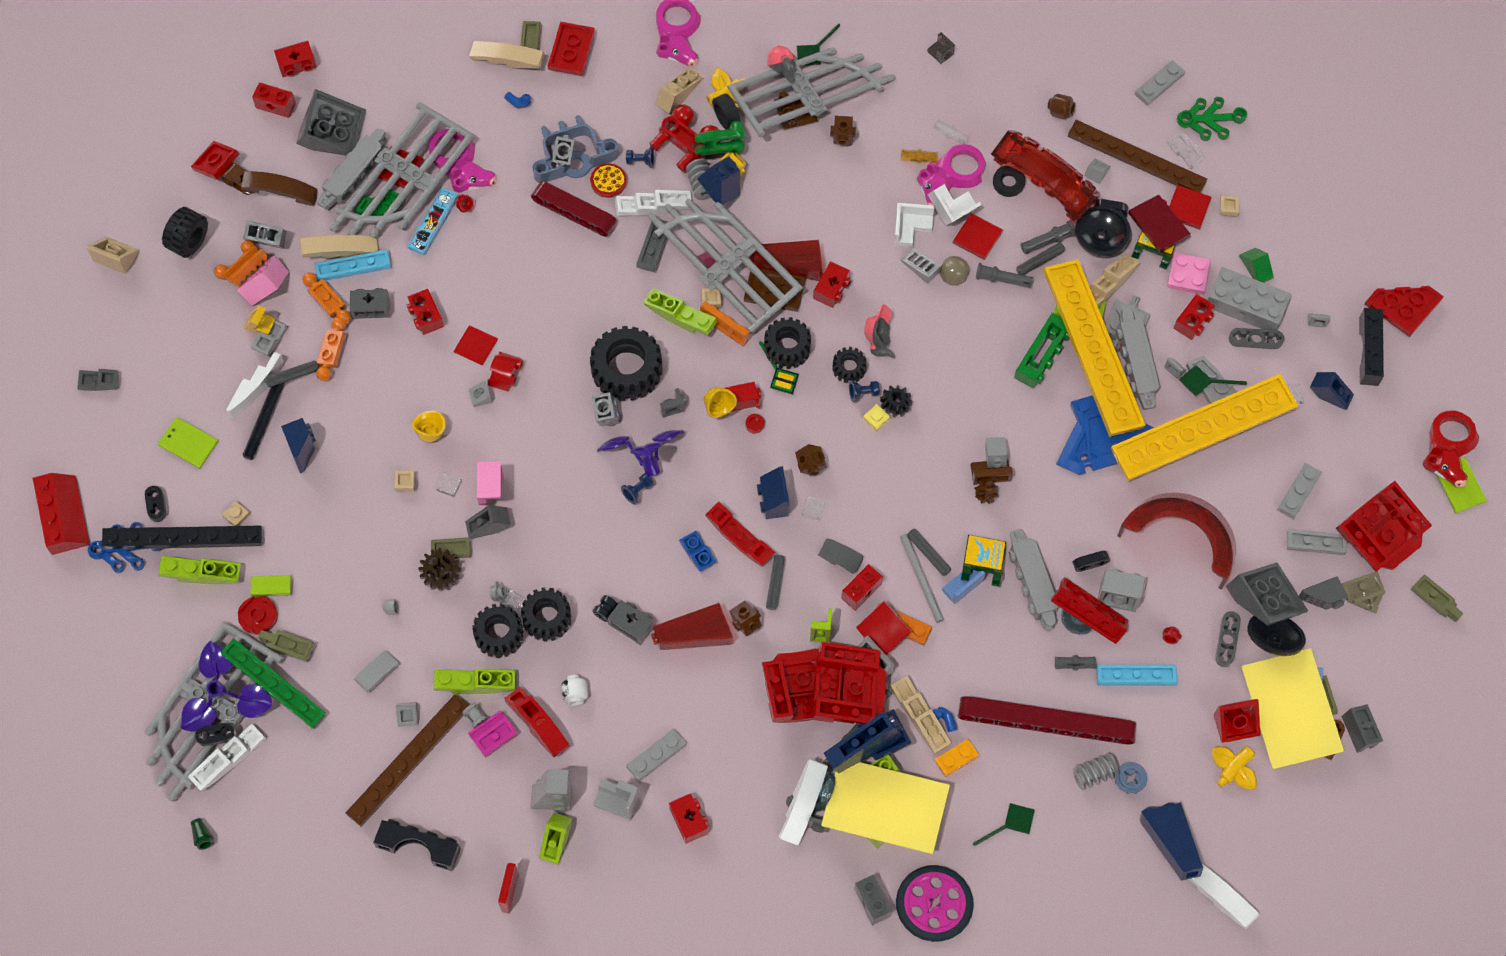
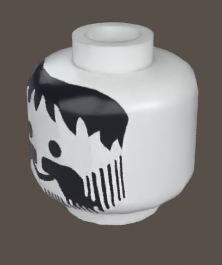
(574, 690)

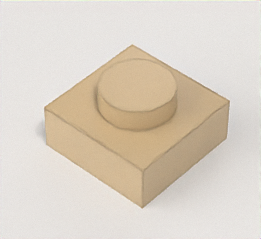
(1229, 205)
(711, 297)
(404, 480)
(235, 514)

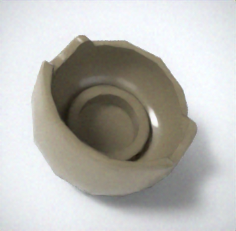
(954, 270)

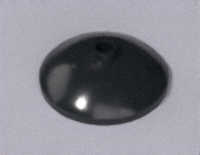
(1104, 222)
(1279, 639)

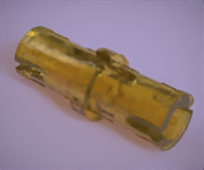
(919, 156)

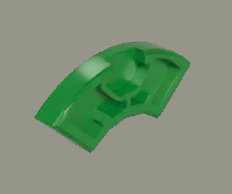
(381, 208)

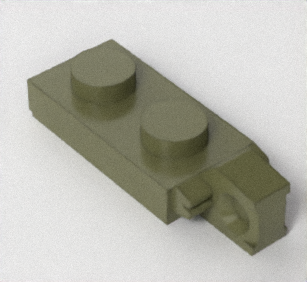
(1437, 598)
(287, 644)

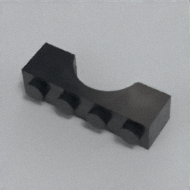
(1372, 360)
(393, 836)

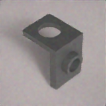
(815, 824)

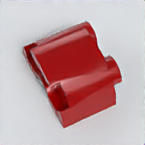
(503, 371)

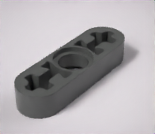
(1270, 344)
(1234, 633)

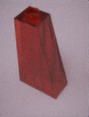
(797, 257)
(696, 629)

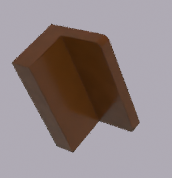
(981, 472)

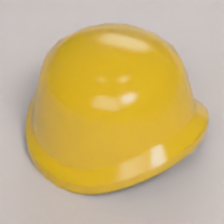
(719, 402)
(429, 426)

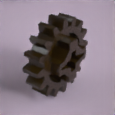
(431, 569)

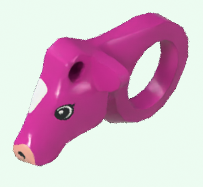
(673, 38)
(464, 172)
(942, 172)

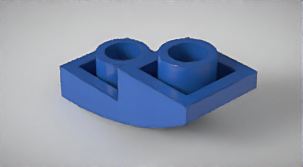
(697, 551)

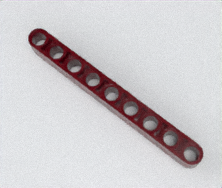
(1047, 720)

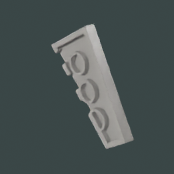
(1214, 391)

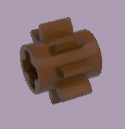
(986, 491)

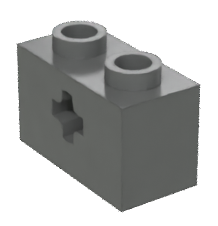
(265, 234)
(377, 308)
(636, 630)
(872, 899)

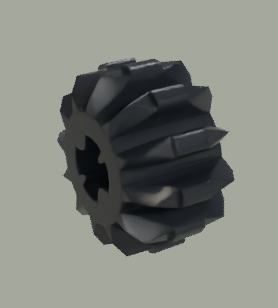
(899, 395)

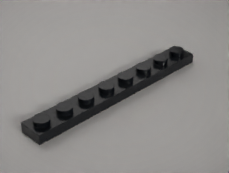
(181, 537)

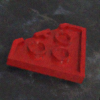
(1405, 306)

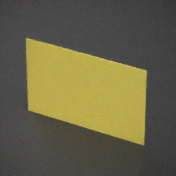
(1292, 709)
(887, 806)

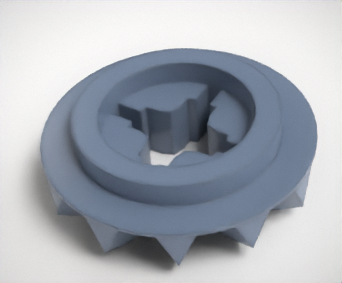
(1130, 769)

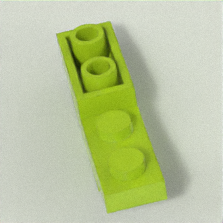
(679, 313)
(203, 572)
(474, 682)

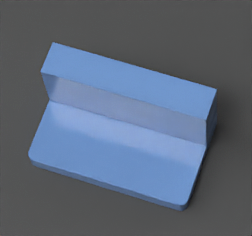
(958, 588)

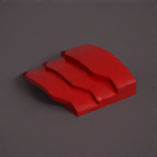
(1385, 528)
(848, 684)
(791, 685)

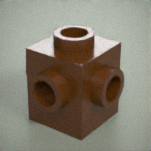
(843, 130)
(810, 460)
(745, 618)

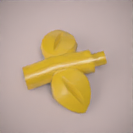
(719, 82)
(1234, 767)

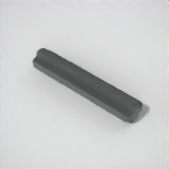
(1040, 259)
(291, 373)
(929, 552)
(775, 581)

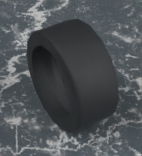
(725, 110)

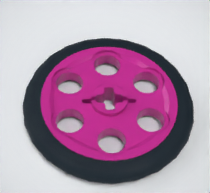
(919, 925)

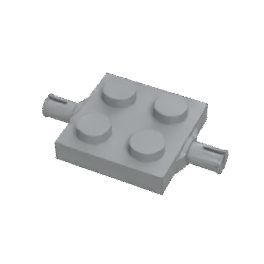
(1113, 320)

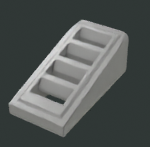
(921, 272)

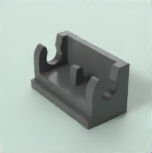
(1362, 728)

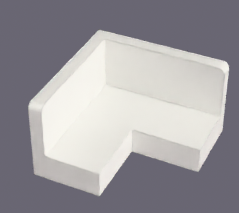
(951, 209)
(910, 219)

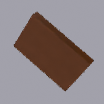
(780, 283)

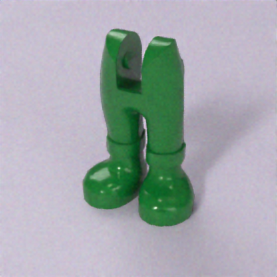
(711, 138)

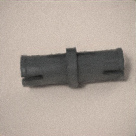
(1075, 662)

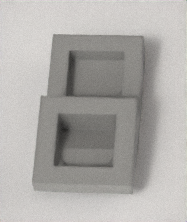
(266, 343)
(375, 671)

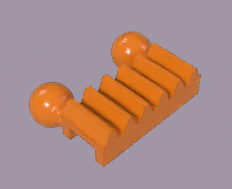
(243, 265)

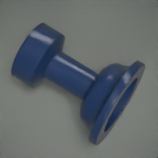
(647, 157)
(856, 390)
(631, 492)

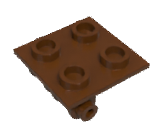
(797, 121)

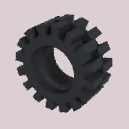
(853, 355)

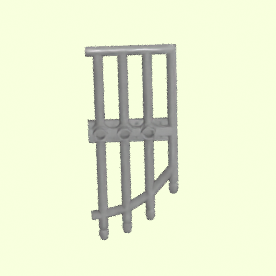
(804, 90)
(407, 171)
(728, 263)
(191, 689)

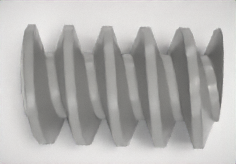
(694, 170)
(1096, 769)

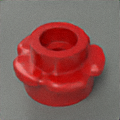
(467, 205)
(1171, 635)

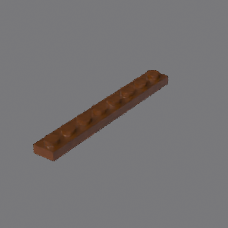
(1136, 157)
(407, 761)

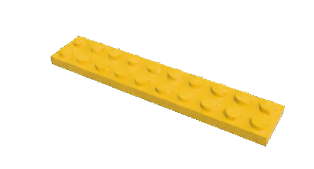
(1094, 348)
(1204, 427)

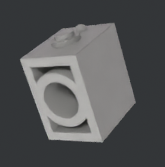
(559, 156)
(605, 409)

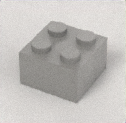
(1121, 589)

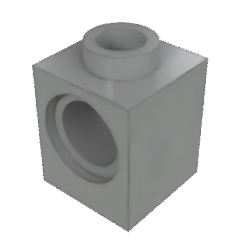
(996, 452)

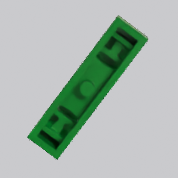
(1030, 375)

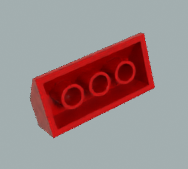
(60, 512)

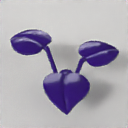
(649, 461)
(198, 713)

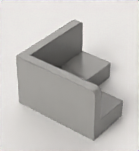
(617, 798)

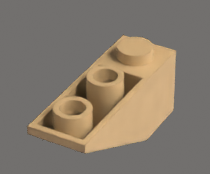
(677, 90)

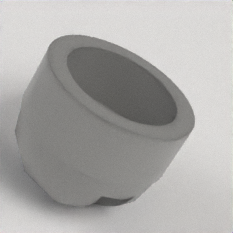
(390, 607)

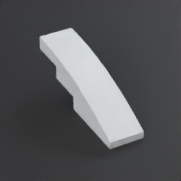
(651, 202)
(250, 390)
(227, 757)
(804, 801)
(1225, 898)

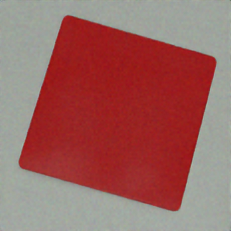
(475, 345)

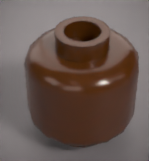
(1061, 106)

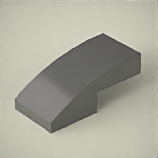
(97, 381)
(840, 554)

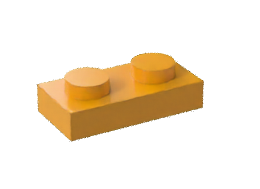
(956, 758)

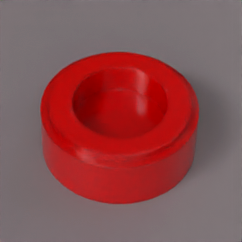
(754, 423)

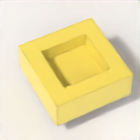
(876, 417)

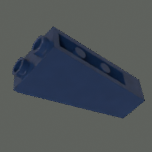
(864, 742)
(1173, 837)

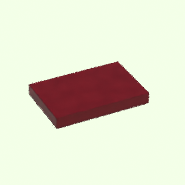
(1159, 223)

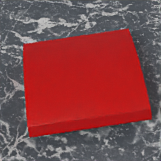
(884, 628)

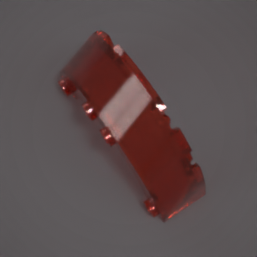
(1047, 170)
(1196, 511)

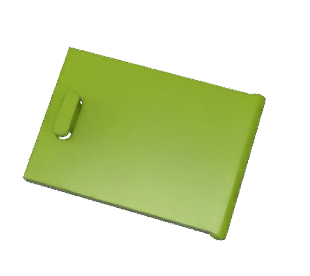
(187, 442)
(1463, 497)

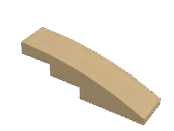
(509, 54)
(338, 245)
(1113, 278)
(920, 714)

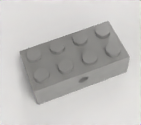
(1248, 299)

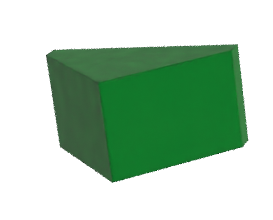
(1257, 264)

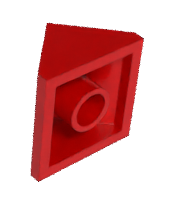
(1238, 720)

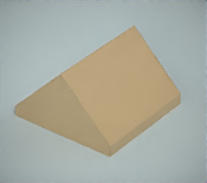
(112, 254)

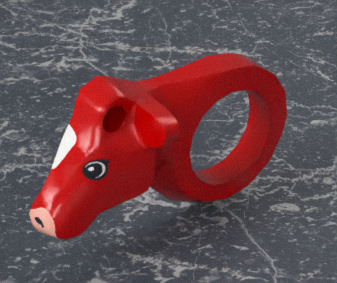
(1445, 454)

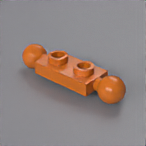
(326, 297)
(331, 349)

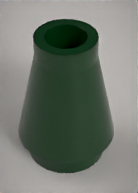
(201, 835)

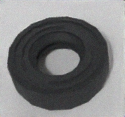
(1008, 191)

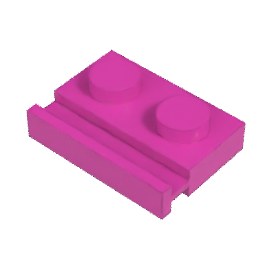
(492, 733)

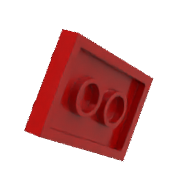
(571, 48)

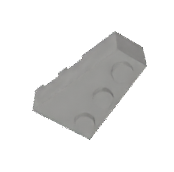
(552, 791)

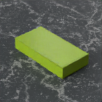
(271, 585)

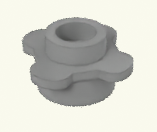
(497, 592)

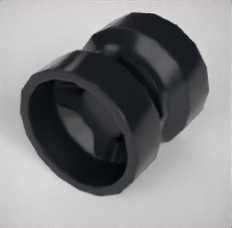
(605, 608)

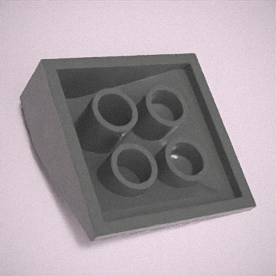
(330, 124)
(1267, 594)

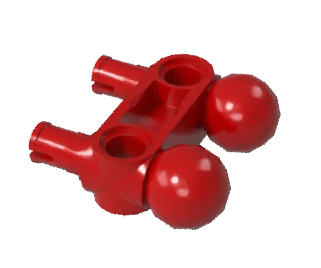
(681, 135)

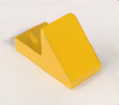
(259, 321)

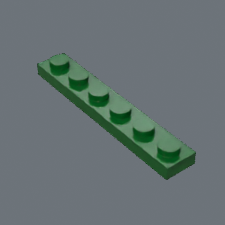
(273, 683)

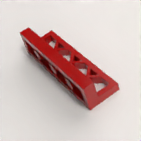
(1090, 610)

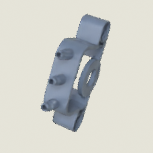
(581, 129)

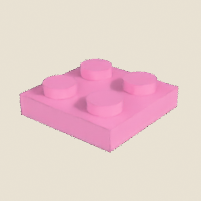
(1188, 273)

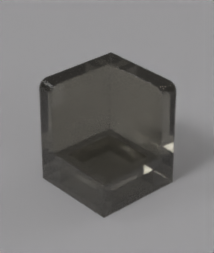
(942, 49)

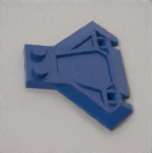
(1090, 439)

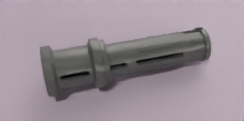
(1056, 234)
(994, 275)

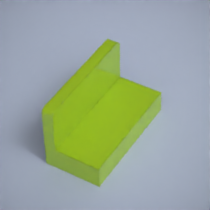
(821, 630)

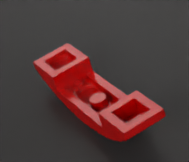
(738, 535)

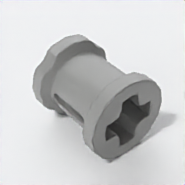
(474, 715)

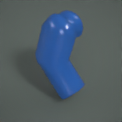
(522, 101)
(947, 716)

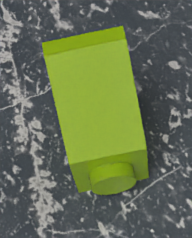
(555, 838)

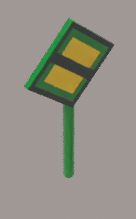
(782, 380)

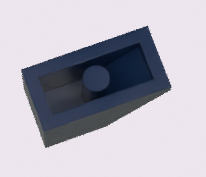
(1332, 389)

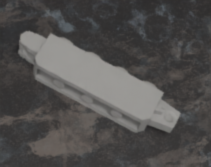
(352, 171)
(1137, 358)
(1034, 578)

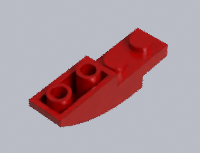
(538, 721)

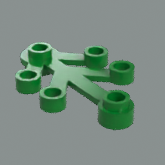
(1209, 118)

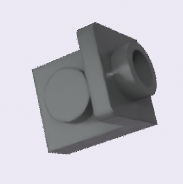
(673, 406)

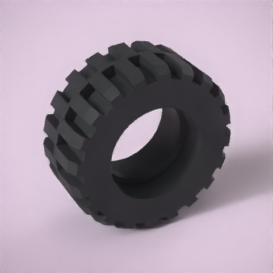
(626, 341)

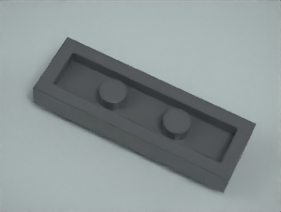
(651, 249)

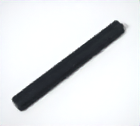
(262, 421)

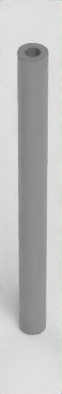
(921, 578)

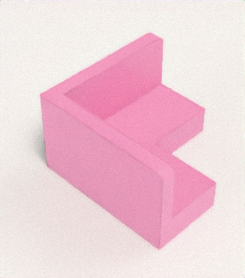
(263, 281)
(489, 481)

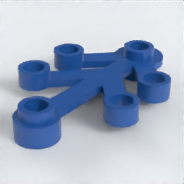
(103, 554)

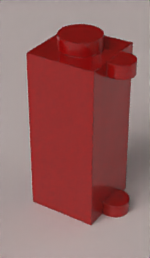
(746, 395)

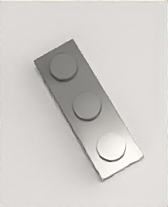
(1159, 83)
(1299, 491)
(1316, 542)
(656, 755)

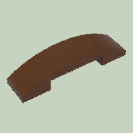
(279, 184)

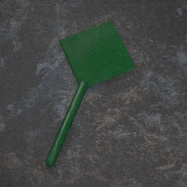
(807, 50)
(1197, 380)
(1017, 819)

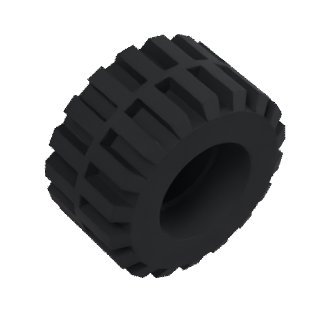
(185, 232)
(787, 356)
(544, 599)
(494, 616)

